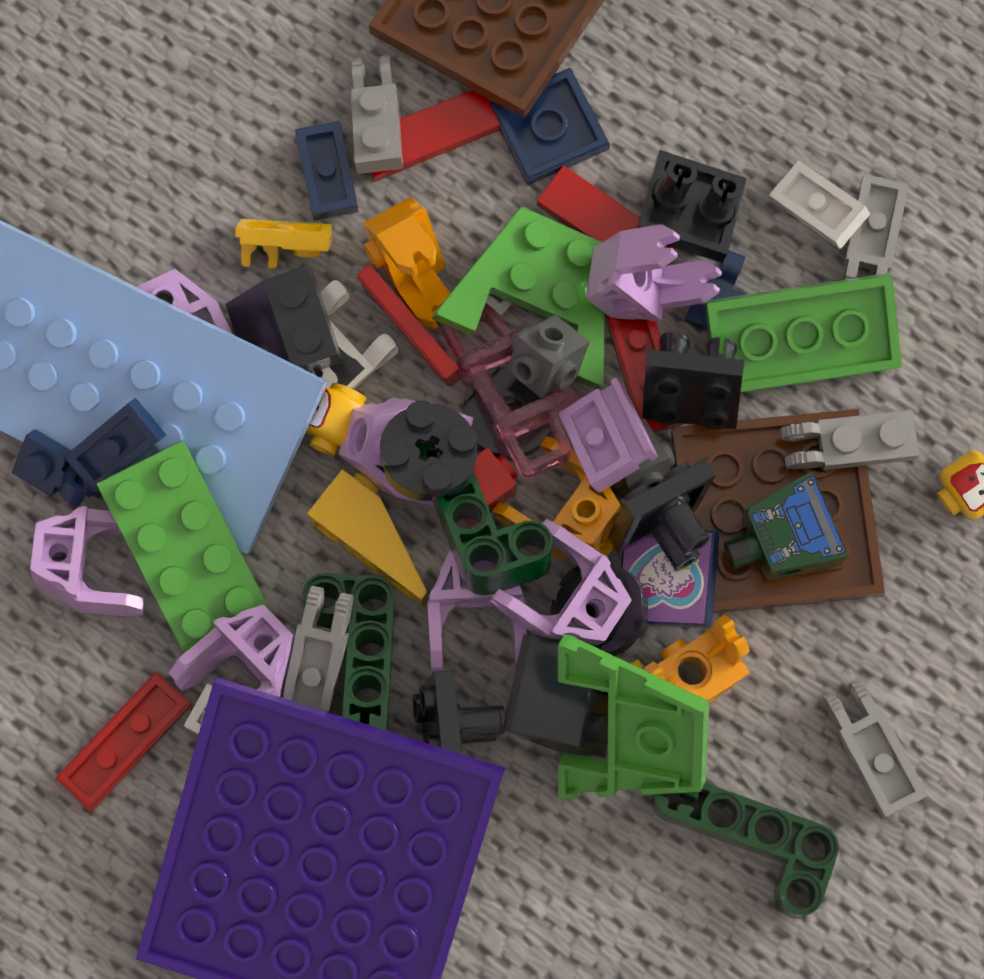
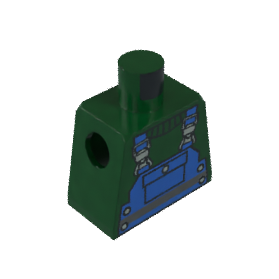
(789, 533)

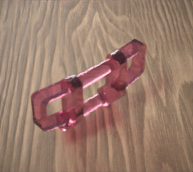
(515, 423)

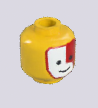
(333, 417)
(964, 485)

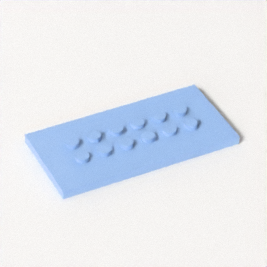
(91, 343)

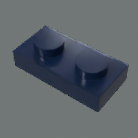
(326, 170)
(115, 444)

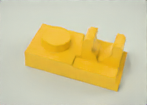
(303, 238)

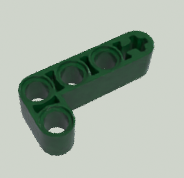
(487, 542)
(363, 628)
(741, 833)

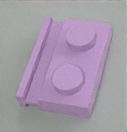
(607, 435)

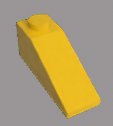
(361, 525)

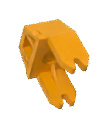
(410, 255)
(585, 514)
(715, 653)

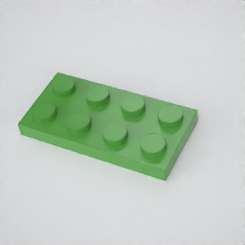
(810, 331)
(180, 542)

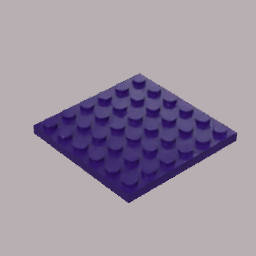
(315, 847)

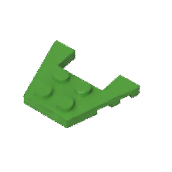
(539, 269)
(652, 729)

